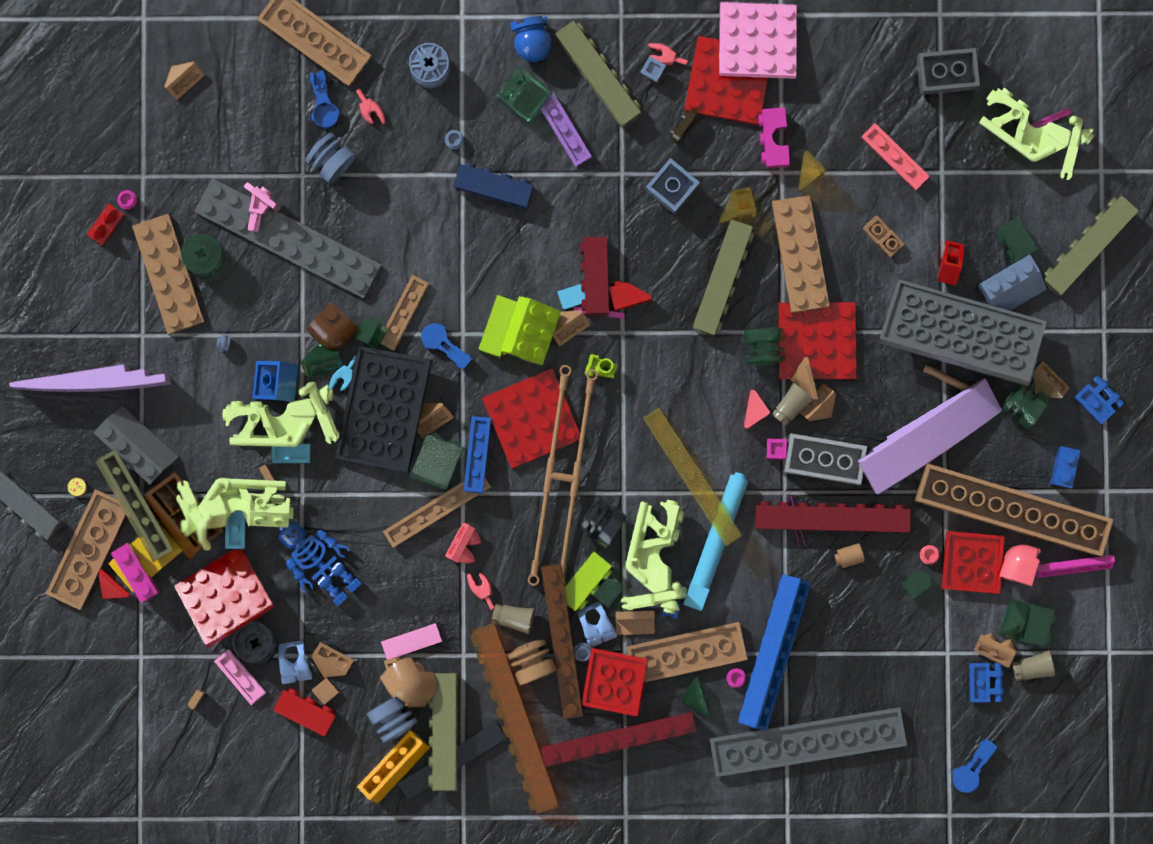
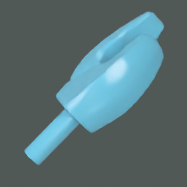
(344, 373)

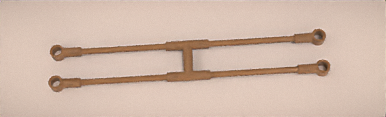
(551, 475)

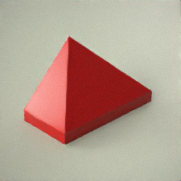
(111, 587)

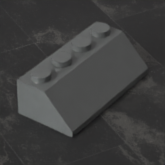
(136, 445)
(29, 508)

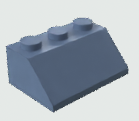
(1013, 285)

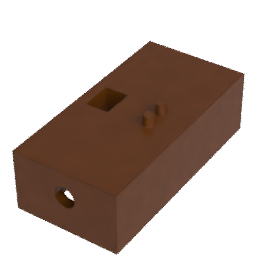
(167, 511)

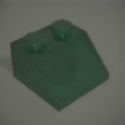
(523, 94)

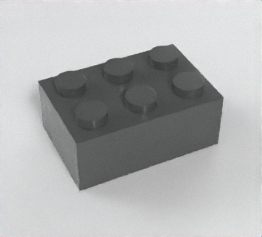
(948, 71)

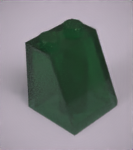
(437, 461)

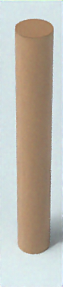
(946, 378)

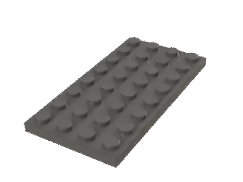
(963, 332)

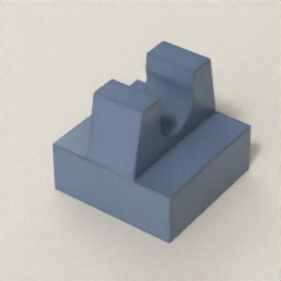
(653, 69)

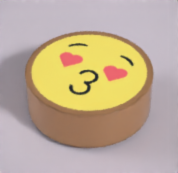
(77, 487)

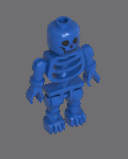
(294, 537)

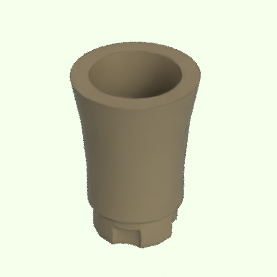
(792, 404)
(514, 617)
(1034, 667)

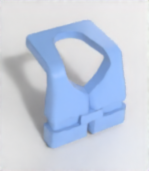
(596, 633)
(293, 671)

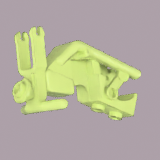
(1036, 142)
(288, 428)
(231, 496)
(645, 562)

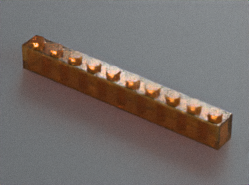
(515, 718)

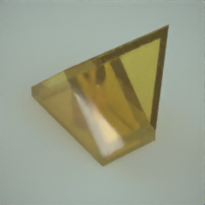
(810, 171)
(739, 206)

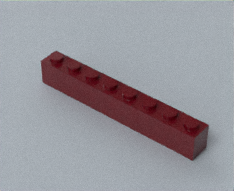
(832, 518)
(618, 739)

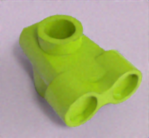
(599, 365)

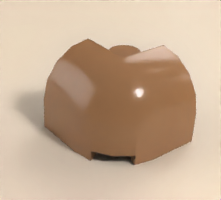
(410, 682)

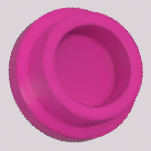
(127, 199)
(736, 678)

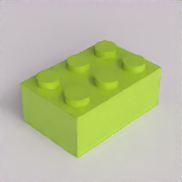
(530, 330)

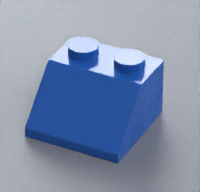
(275, 381)

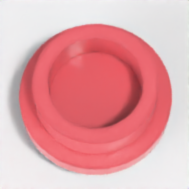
(929, 554)

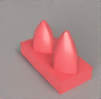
(458, 551)

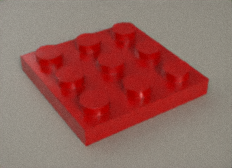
(972, 562)
(615, 682)

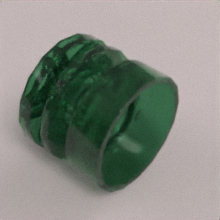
(207, 265)
(764, 346)
(1026, 404)

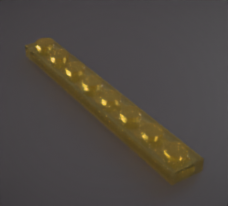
(692, 477)

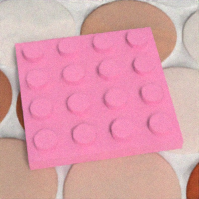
(757, 40)

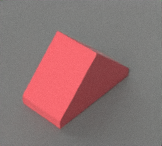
(755, 410)

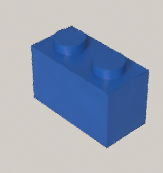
(1065, 467)

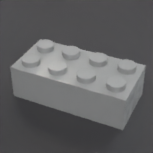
(824, 459)

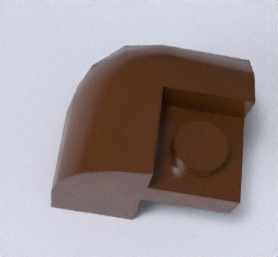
(332, 328)

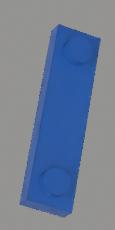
(477, 455)

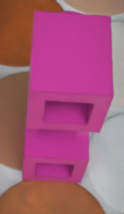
(773, 155)
(135, 573)

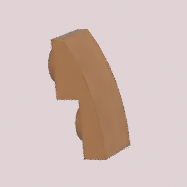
(883, 236)

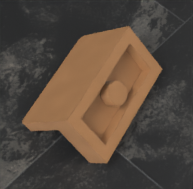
(635, 622)

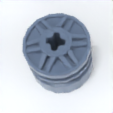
(429, 76)
(326, 154)
(392, 718)

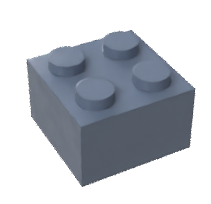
(672, 186)

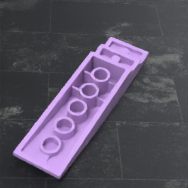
(94, 380)
(929, 436)

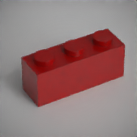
(305, 711)

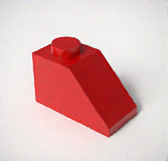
(951, 263)
(626, 295)

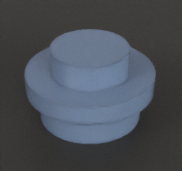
(454, 139)
(223, 342)
(582, 651)

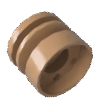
(532, 662)

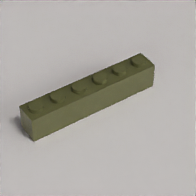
(597, 73)
(1090, 245)
(722, 278)
(134, 506)
(445, 733)

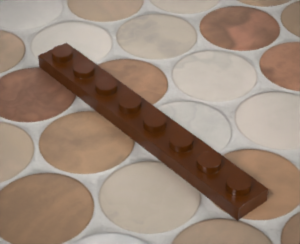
(562, 641)

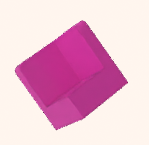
(776, 449)

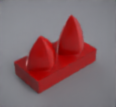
(105, 224)

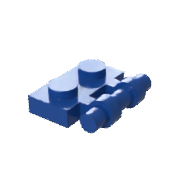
(1095, 404)
(980, 682)

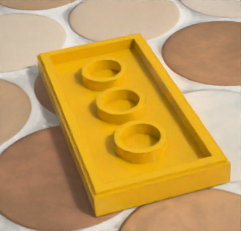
(146, 561)

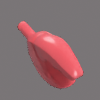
(668, 55)
(368, 106)
(482, 591)

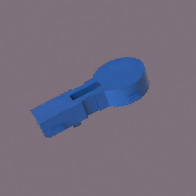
(327, 115)
(434, 335)
(963, 777)

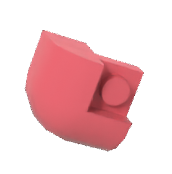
(1020, 564)

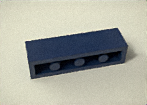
(493, 186)

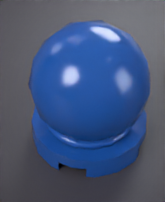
(532, 40)

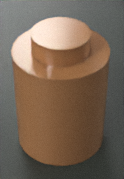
(849, 556)

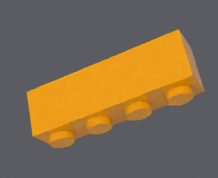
(393, 767)

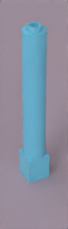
(714, 545)

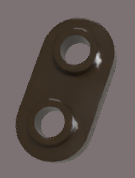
(678, 131)

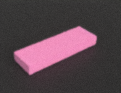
(411, 641)
(240, 676)

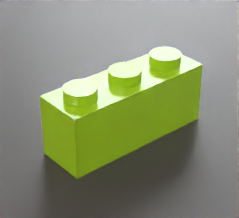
(497, 326)
(586, 581)

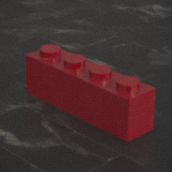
(596, 276)

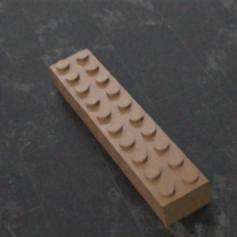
(1013, 510)

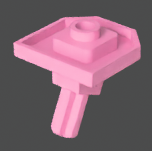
(259, 205)

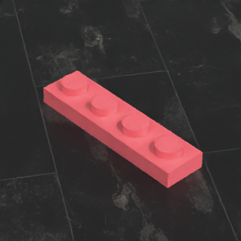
(895, 157)

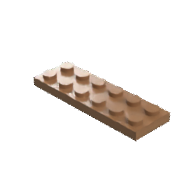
(315, 39)
(800, 254)
(168, 274)
(87, 550)
(691, 651)

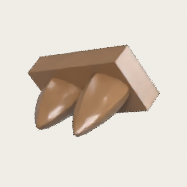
(998, 652)

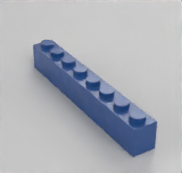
(774, 652)

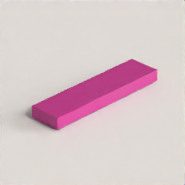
(1075, 566)

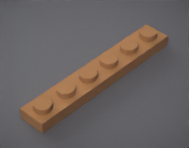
(429, 514)

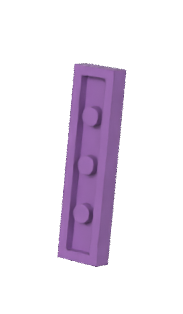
(565, 131)

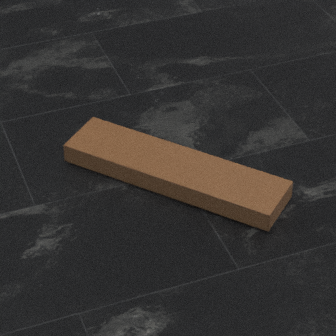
(404, 312)

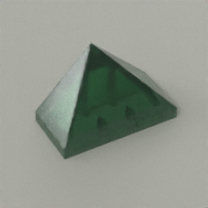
(320, 361)
(1014, 619)
(694, 697)

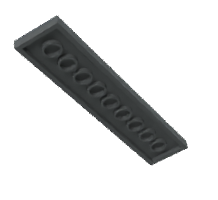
(289, 239)
(808, 742)

